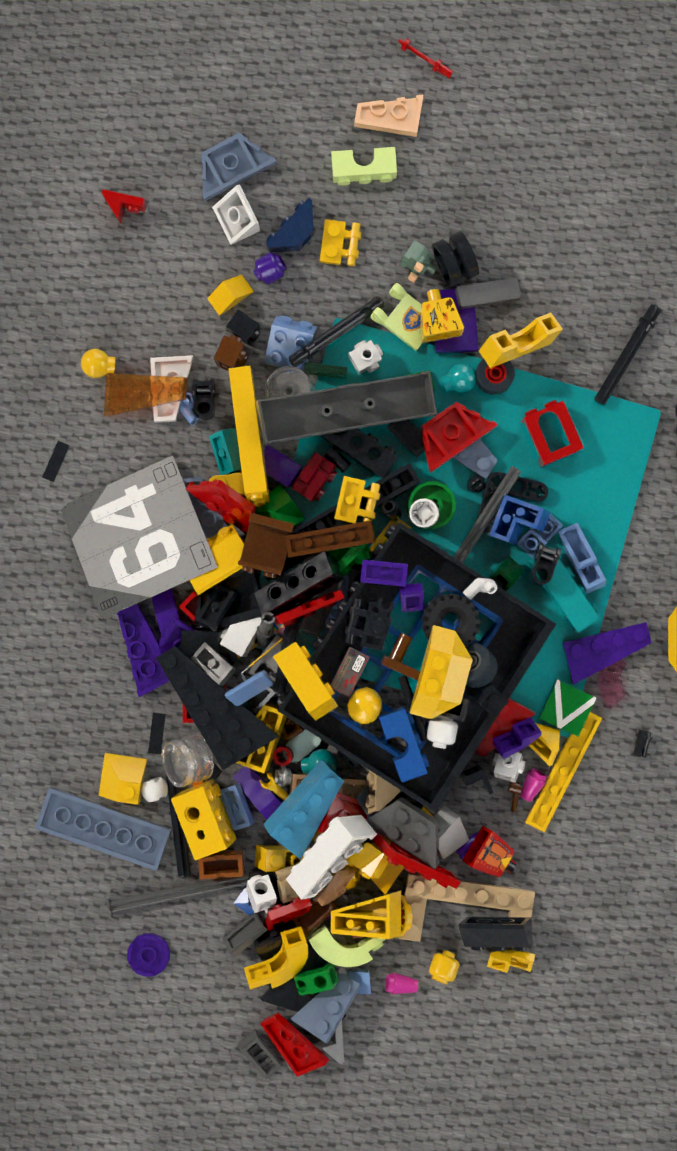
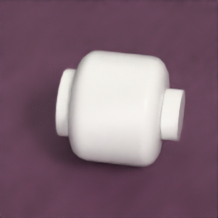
(442, 731)

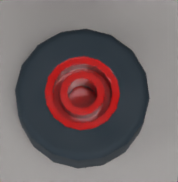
(494, 379)

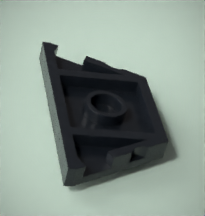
(287, 993)

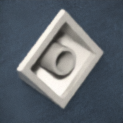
(236, 215)

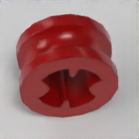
(276, 757)

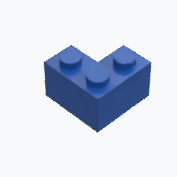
(514, 515)

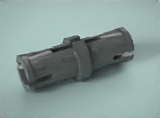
(265, 630)

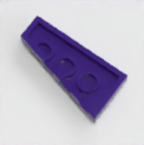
(141, 649)
(598, 651)

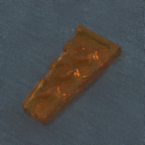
(137, 392)

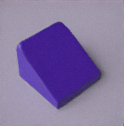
(412, 597)

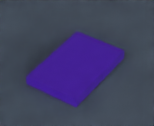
(469, 340)

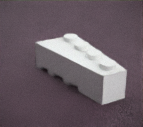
(329, 854)

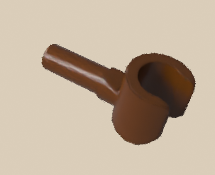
(516, 789)

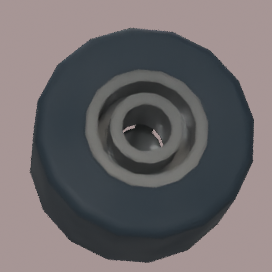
(483, 666)

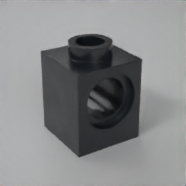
(244, 327)

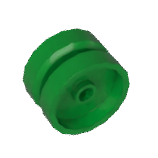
(438, 494)

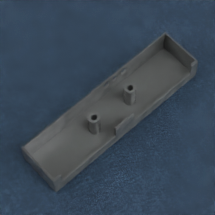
(346, 408)

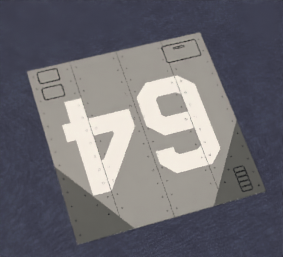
(138, 537)

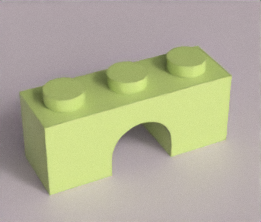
(347, 170)

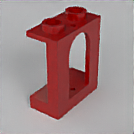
(531, 422)

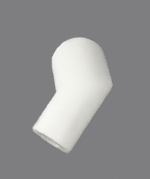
(480, 585)

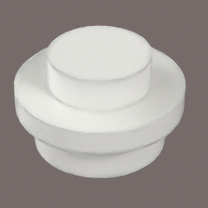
(283, 776)

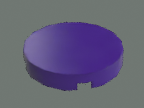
(153, 950)

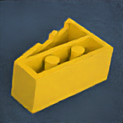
(370, 918)

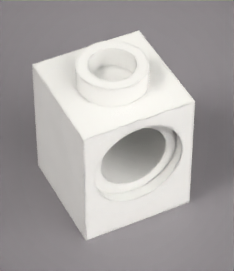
(258, 901)

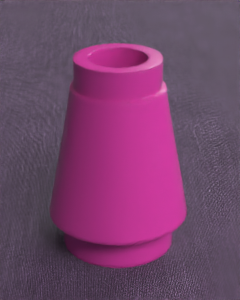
(533, 784)
(400, 984)

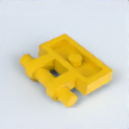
(333, 239)
(350, 499)

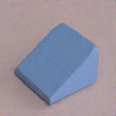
(363, 978)

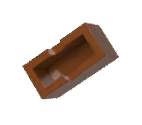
(222, 865)

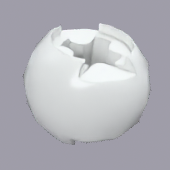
(154, 789)

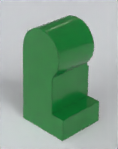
(316, 980)

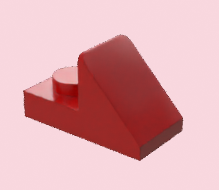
(119, 201)

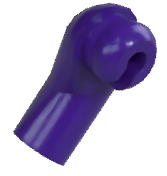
(464, 848)

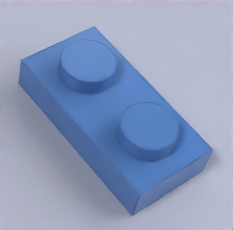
(236, 807)

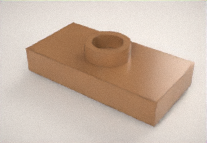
(336, 886)

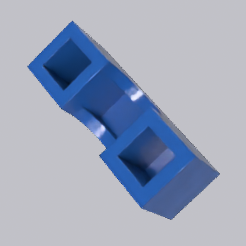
(411, 762)

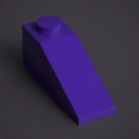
(263, 799)

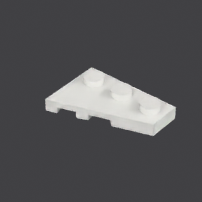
(175, 367)

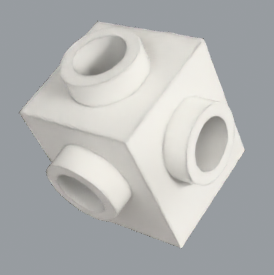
(364, 364)
(508, 771)

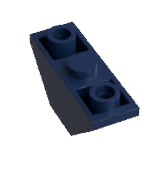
(294, 230)

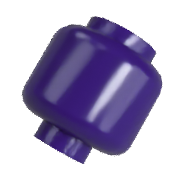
(269, 268)

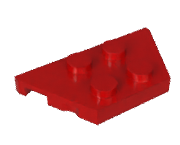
(452, 433)
(224, 501)

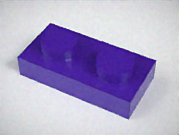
(384, 573)

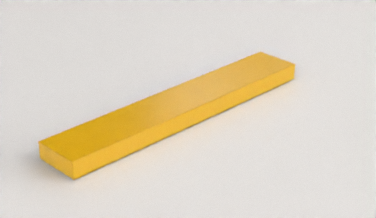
(561, 775)

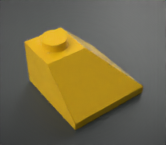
(122, 778)

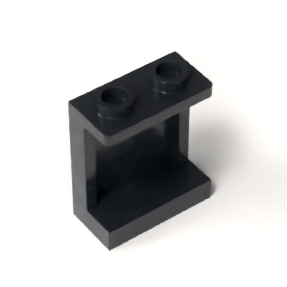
(245, 604)

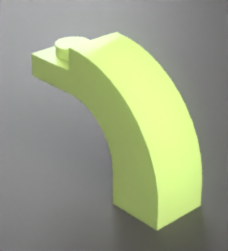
(342, 954)

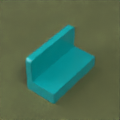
(226, 450)

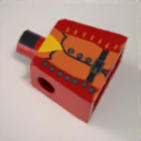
(490, 854)

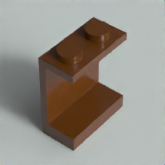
(265, 545)

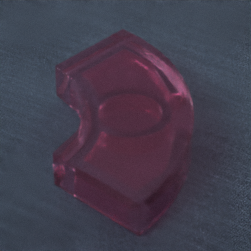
(609, 683)

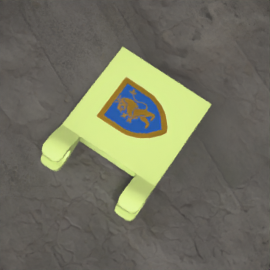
(404, 319)

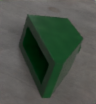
(506, 573)

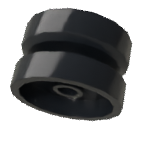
(455, 259)

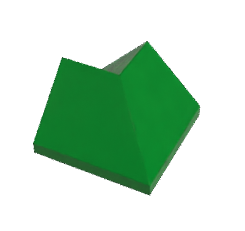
(281, 507)

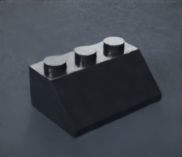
(497, 933)

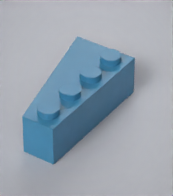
(304, 809)

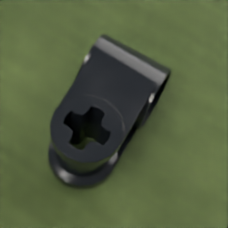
(204, 394)
(544, 562)

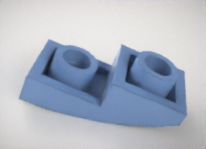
(532, 537)

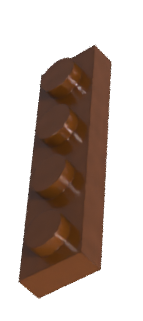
(330, 539)

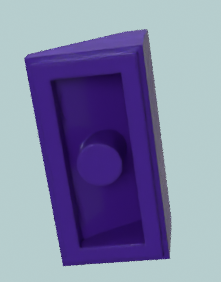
(281, 467)

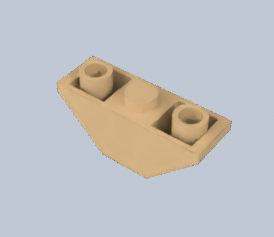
(379, 793)

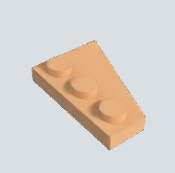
(391, 116)

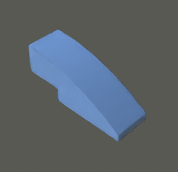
(582, 558)

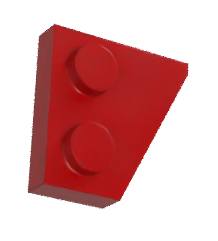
(288, 912)

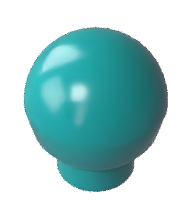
(459, 378)
(310, 762)

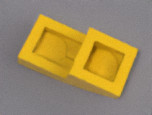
(504, 959)

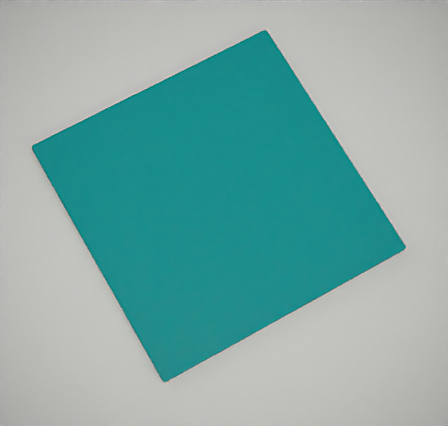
(585, 488)

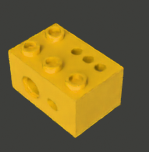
(204, 819)

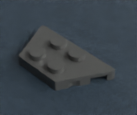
(409, 829)

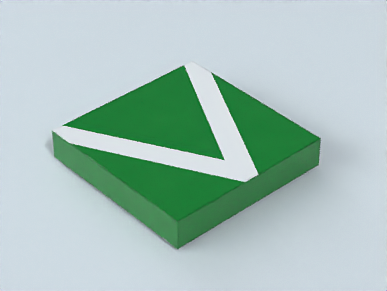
(567, 708)

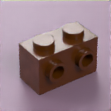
(231, 353)

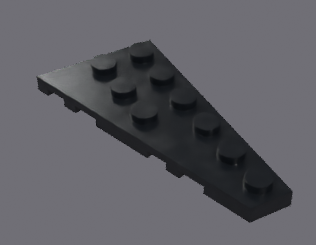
(227, 728)

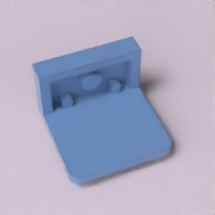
(286, 338)

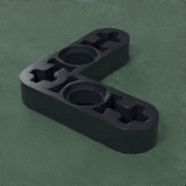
(489, 490)

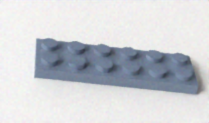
(103, 828)

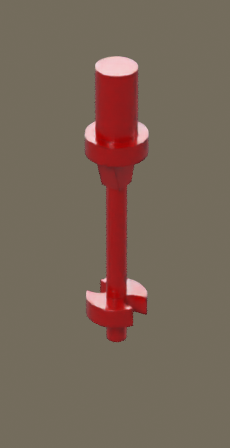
(437, 65)

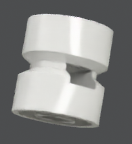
(424, 513)

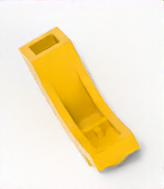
(283, 965)

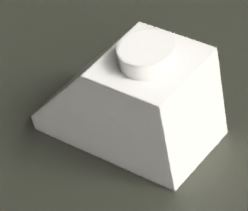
(240, 636)

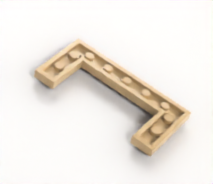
(419, 889)

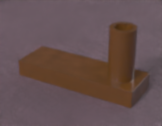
(395, 659)

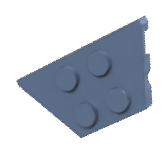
(231, 164)

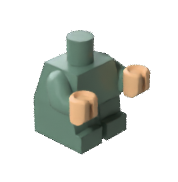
(418, 260)

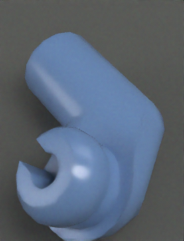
(187, 409)

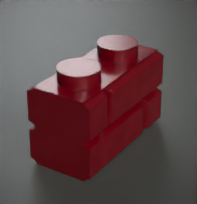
(314, 477)

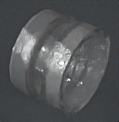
(288, 379)
(187, 760)

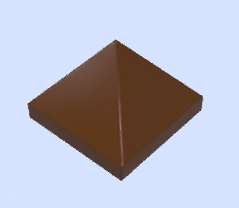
(291, 729)

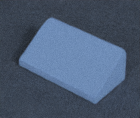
(249, 688)

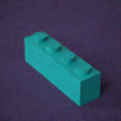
(568, 596)

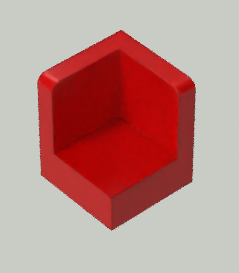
(190, 605)

